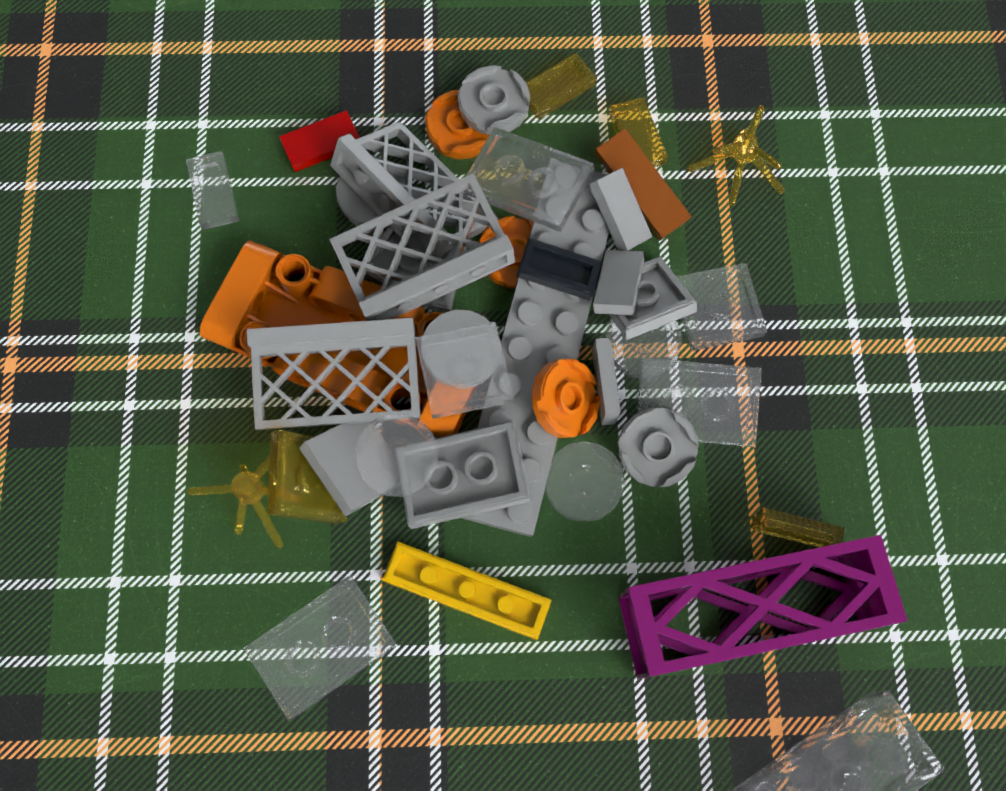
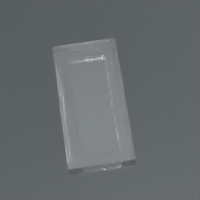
(212, 190)

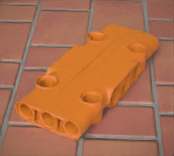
(261, 296)

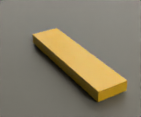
(467, 590)

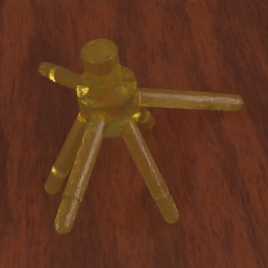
(744, 150)
(248, 490)

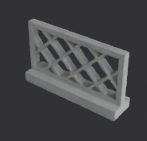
(375, 185)
(444, 274)
(332, 338)

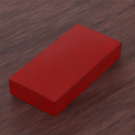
(316, 141)

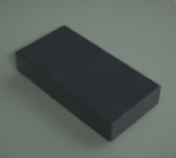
(559, 269)

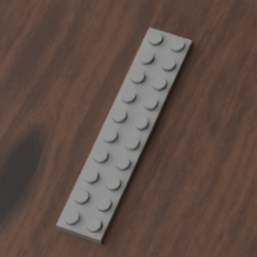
(541, 329)

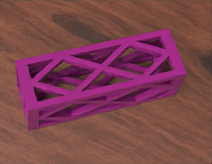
(868, 584)

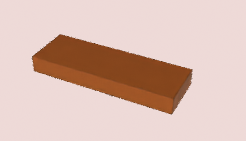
(655, 198)

